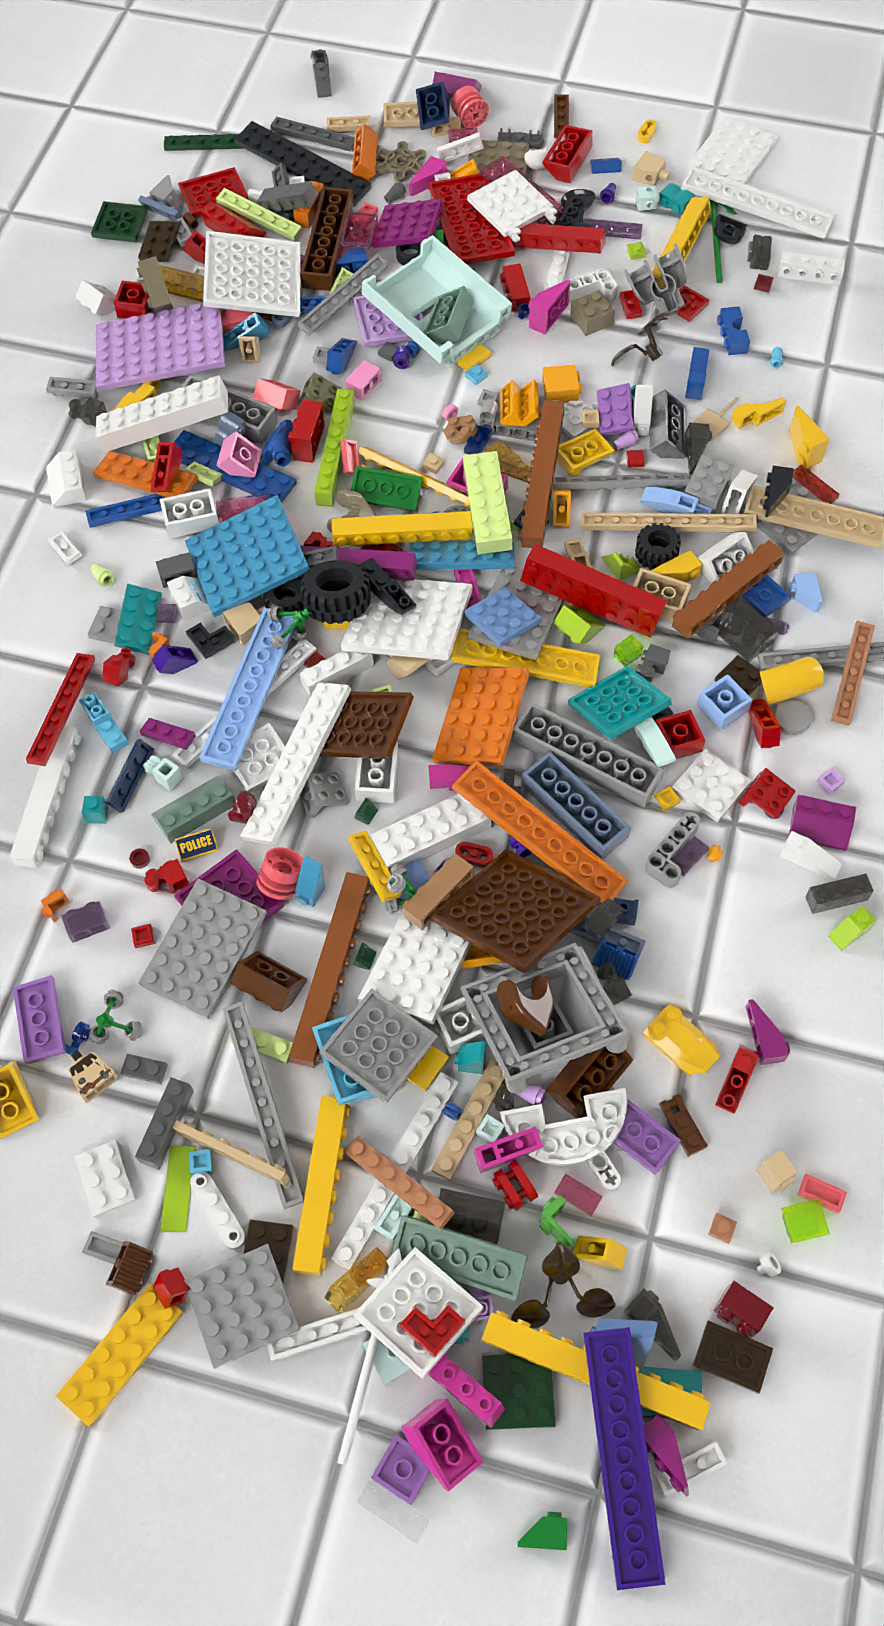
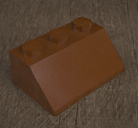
(268, 981)

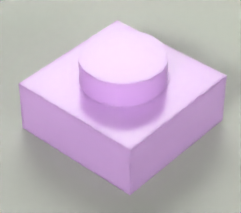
(831, 780)

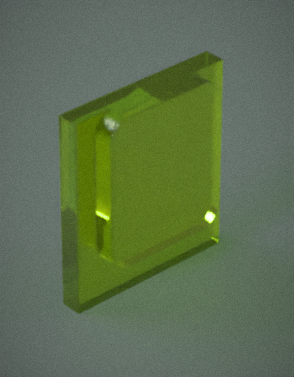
(805, 1221)

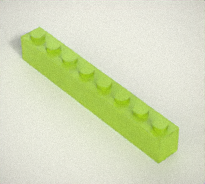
(332, 454)

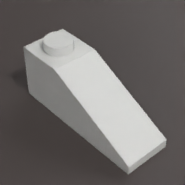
(642, 409)
(810, 856)

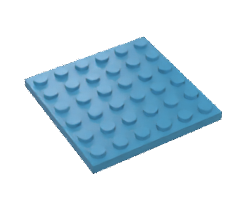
(246, 555)

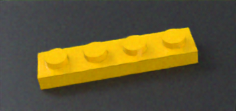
(372, 864)

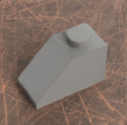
(163, 192)

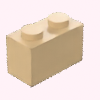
(777, 1172)

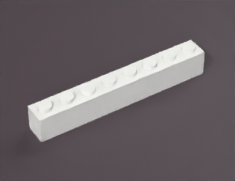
(44, 801)

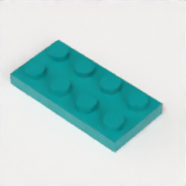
(137, 619)

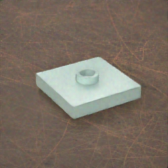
(387, 1363)

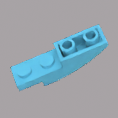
(103, 722)

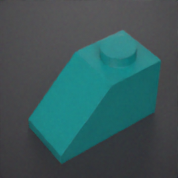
(471, 1057)

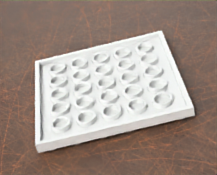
(252, 274)
(420, 633)

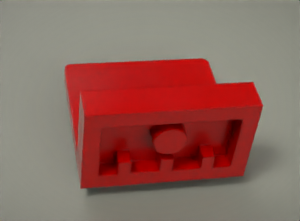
(768, 793)

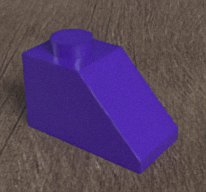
(173, 659)

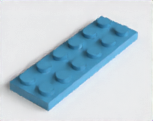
(459, 556)

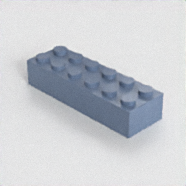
(575, 805)

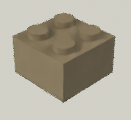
(592, 313)

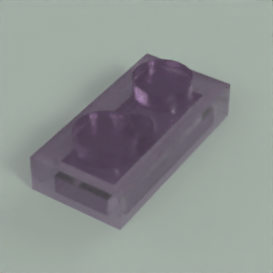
(690, 855)

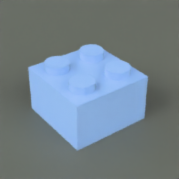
(724, 702)

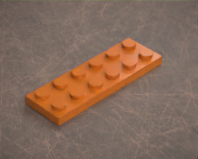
(139, 474)

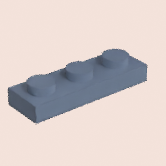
(160, 208)

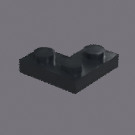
(208, 643)

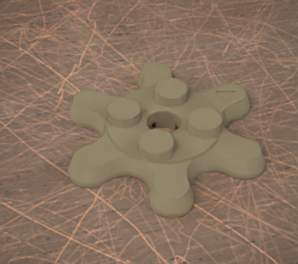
(407, 161)

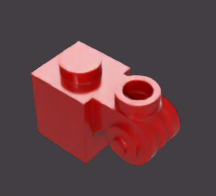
(116, 667)
(170, 874)

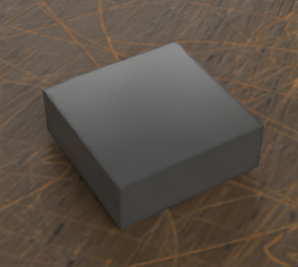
(387, 351)

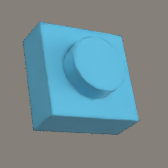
(476, 374)
(200, 1161)

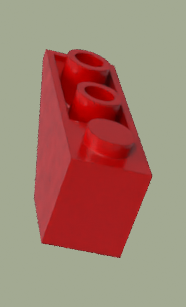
(737, 1078)

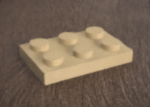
(401, 114)

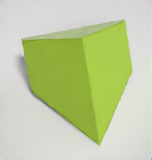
(621, 566)

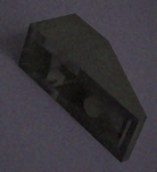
(697, 437)
(647, 1308)

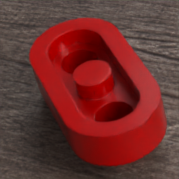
(474, 852)

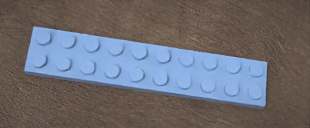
(246, 694)

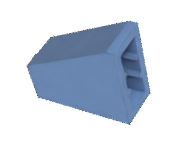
(641, 1334)

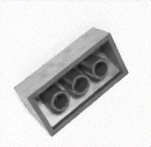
(668, 426)

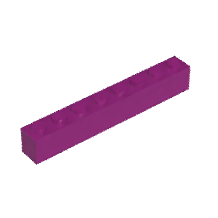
(395, 564)

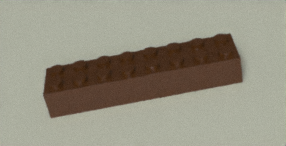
(323, 247)

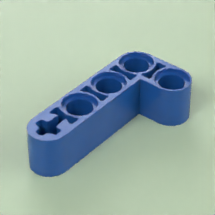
(697, 373)

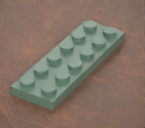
(464, 1257)

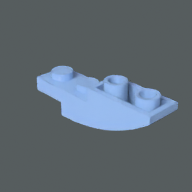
(673, 501)

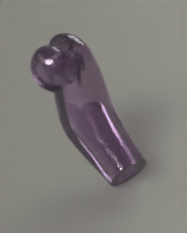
(778, 624)

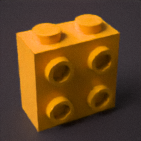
(561, 383)

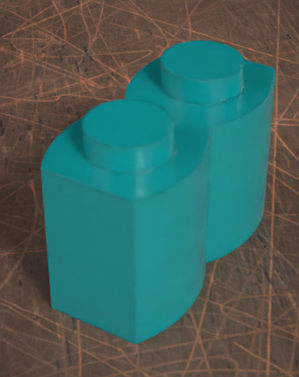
(675, 198)

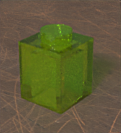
(628, 650)

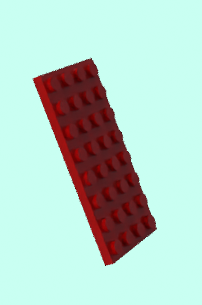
(465, 228)

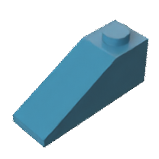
(250, 327)
(310, 882)

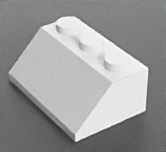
(66, 479)
(725, 555)

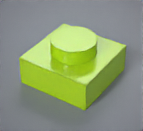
(636, 250)

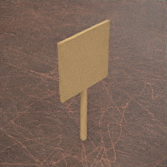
(716, 422)

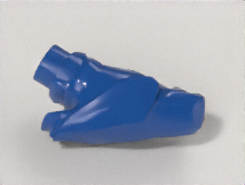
(278, 445)

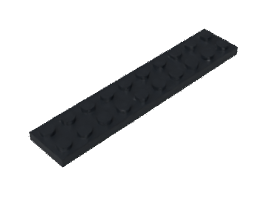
(299, 160)

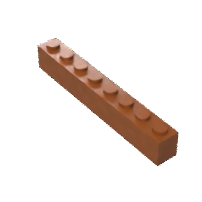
(727, 589)

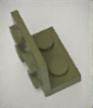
(320, 390)

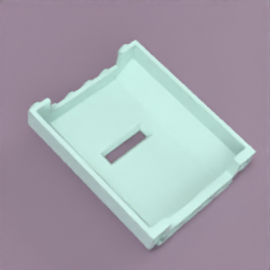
(420, 283)

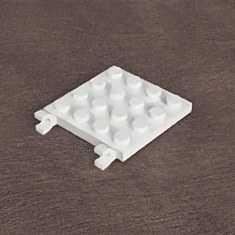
(511, 204)

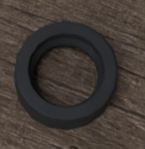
(404, 258)

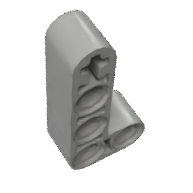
(491, 419)
(674, 845)

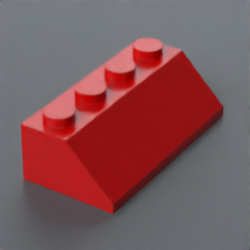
(568, 153)
(227, 221)

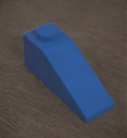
(340, 355)

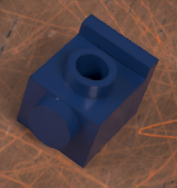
(630, 914)

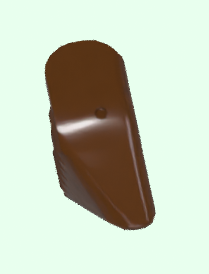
(529, 1013)

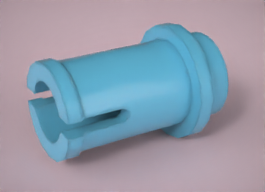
(776, 360)

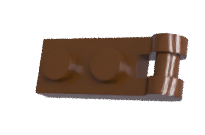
(683, 1125)

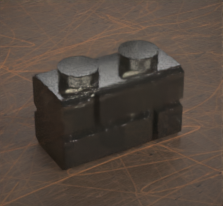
(760, 252)

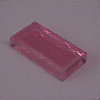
(578, 1194)

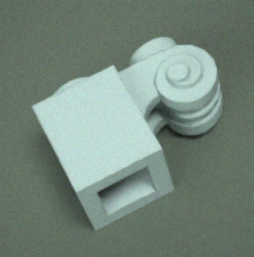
(164, 771)

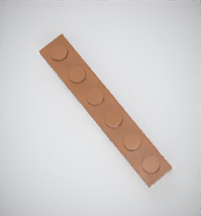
(852, 673)
(399, 1183)

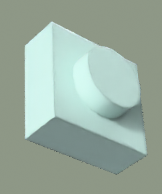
(490, 1129)

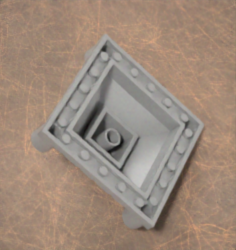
(579, 1023)

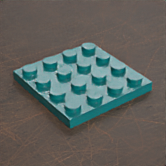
(619, 702)

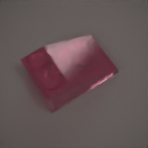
(359, 230)

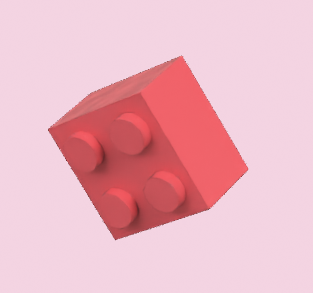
(276, 394)

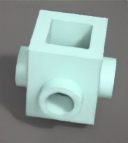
(647, 198)

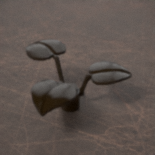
(652, 348)
(560, 1267)

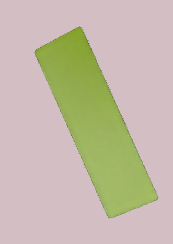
(177, 1190)

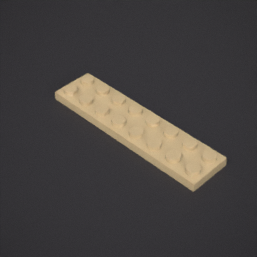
(820, 518)

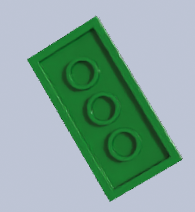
(387, 488)

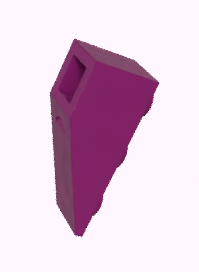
(663, 1447)

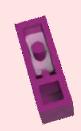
(766, 1036)

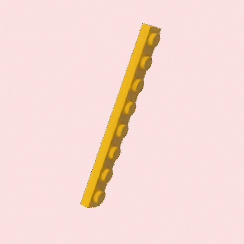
(428, 481)

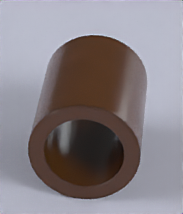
(190, 220)

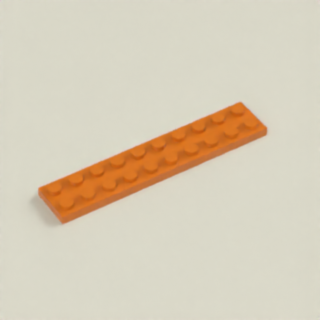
(538, 832)

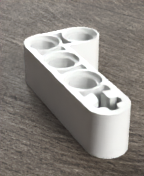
(592, 282)

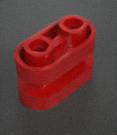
(502, 1182)

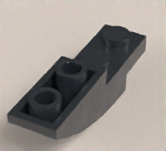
(386, 589)

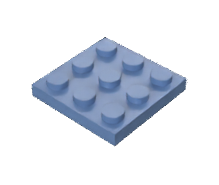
(502, 616)

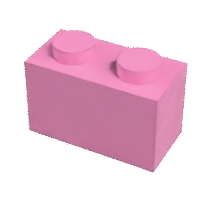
(363, 379)

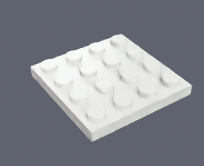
(411, 1285)

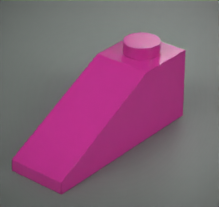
(426, 174)
(507, 1149)

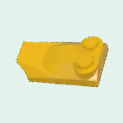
(583, 452)
(681, 1041)

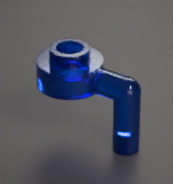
(80, 1034)

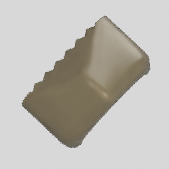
(355, 503)

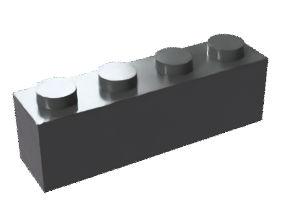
(288, 197)
(160, 1130)

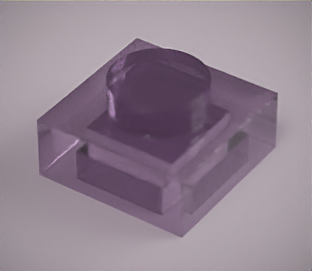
(166, 613)

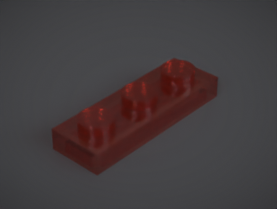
(815, 485)

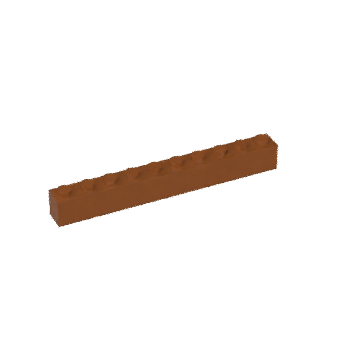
(543, 473)
(330, 967)

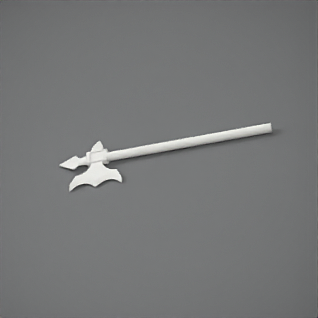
(393, 1261)

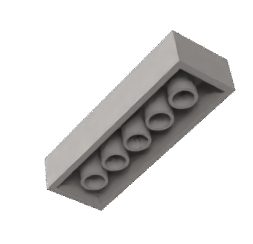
(258, 416)

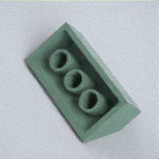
(449, 316)
(194, 809)

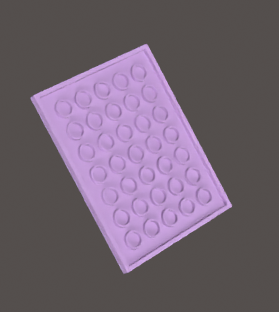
(158, 346)

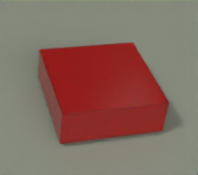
(635, 458)
(143, 936)

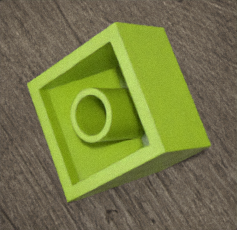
(578, 624)

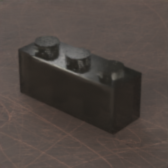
(839, 893)

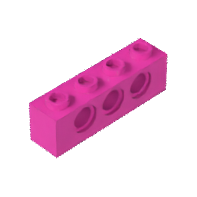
(467, 1391)

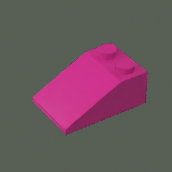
(548, 306)
(442, 1443)

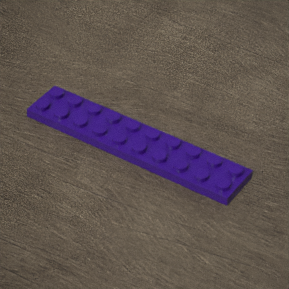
(623, 1459)

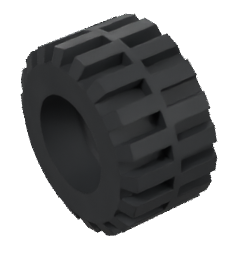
(660, 536)
(291, 589)

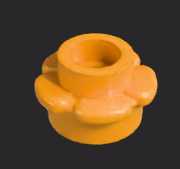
(714, 853)

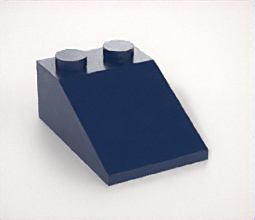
(433, 105)

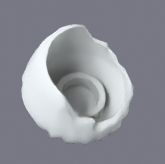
(534, 158)

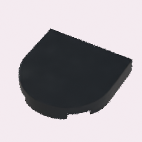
(729, 230)

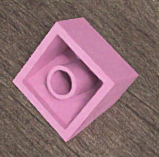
(239, 456)

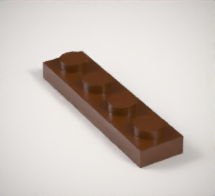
(561, 112)

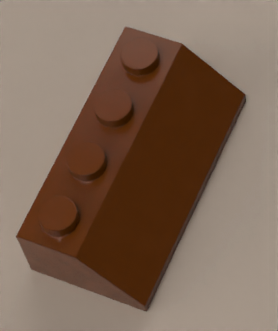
(585, 1076)

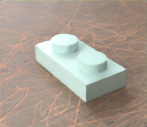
(390, 1219)

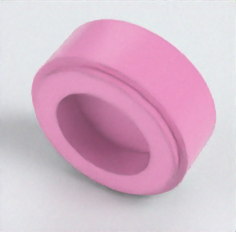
(450, 411)

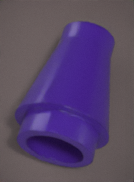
(608, 194)

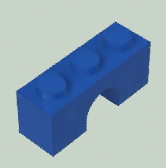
(730, 322)

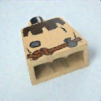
(90, 1075)

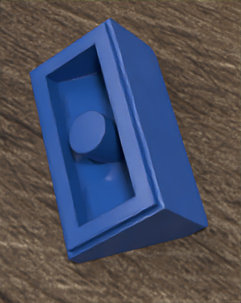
(606, 165)

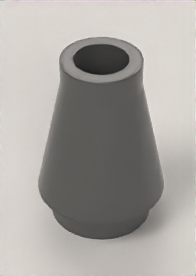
(397, 191)

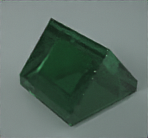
(366, 812)
(364, 957)

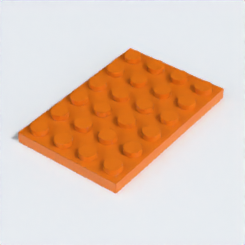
(481, 716)

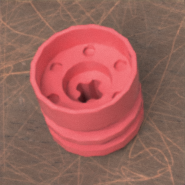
(469, 107)
(279, 873)

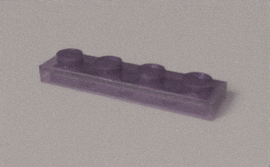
(615, 228)

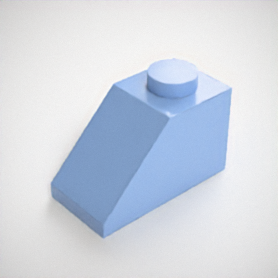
(806, 590)

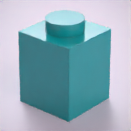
(94, 809)

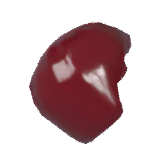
(243, 808)

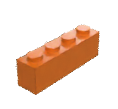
(365, 153)

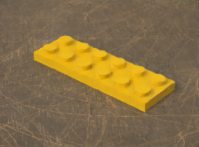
(118, 1356)

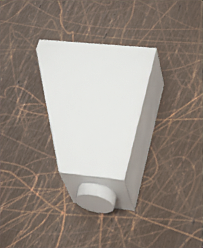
(738, 492)

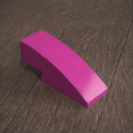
(445, 775)

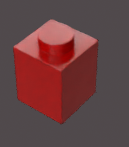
(171, 1287)

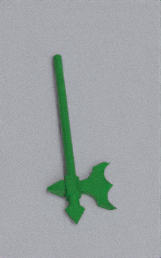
(718, 267)

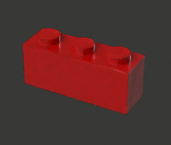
(515, 285)

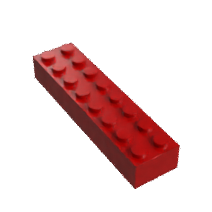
(592, 590)

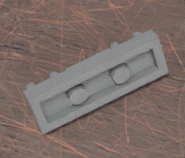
(72, 387)

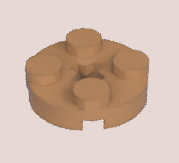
(465, 424)

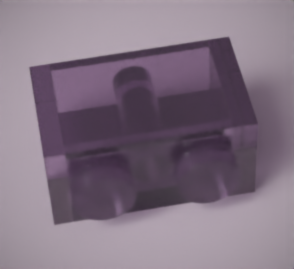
(85, 921)

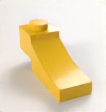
(757, 413)

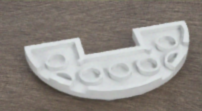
(574, 1139)

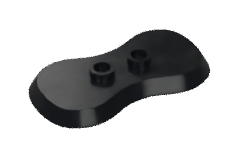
(575, 204)

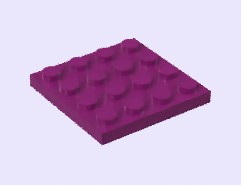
(407, 223)
(237, 878)

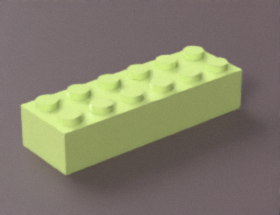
(487, 502)

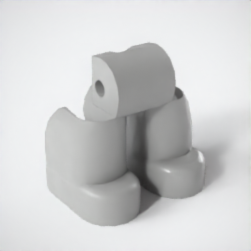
(674, 275)

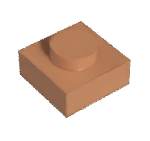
(722, 1228)

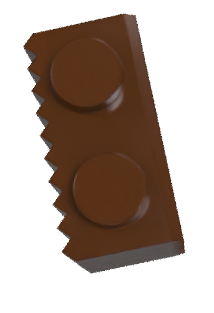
(130, 1268)

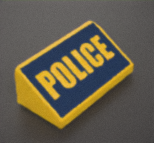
(196, 845)

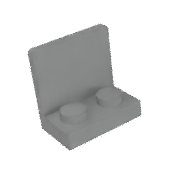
(321, 791)

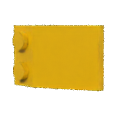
(807, 439)
(15, 1101)

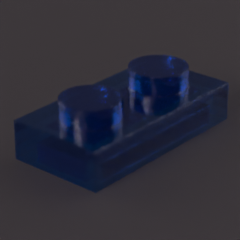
(478, 442)

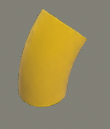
(792, 679)

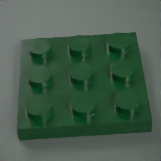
(119, 221)
(522, 1389)

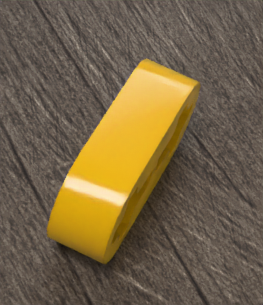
(647, 131)

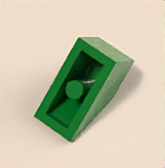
(546, 1533)

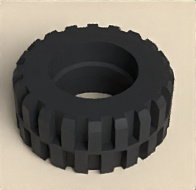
(336, 591)

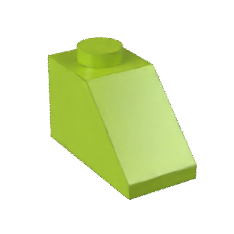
(852, 928)

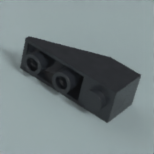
(779, 486)

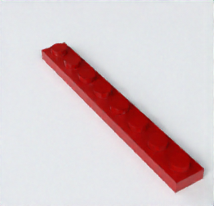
(60, 710)

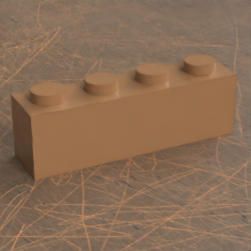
(437, 890)

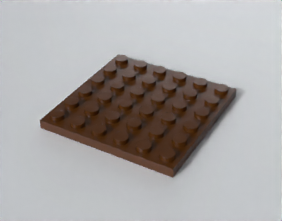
(515, 910)

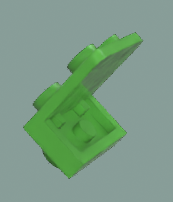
(549, 1225)

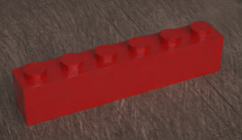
(561, 238)

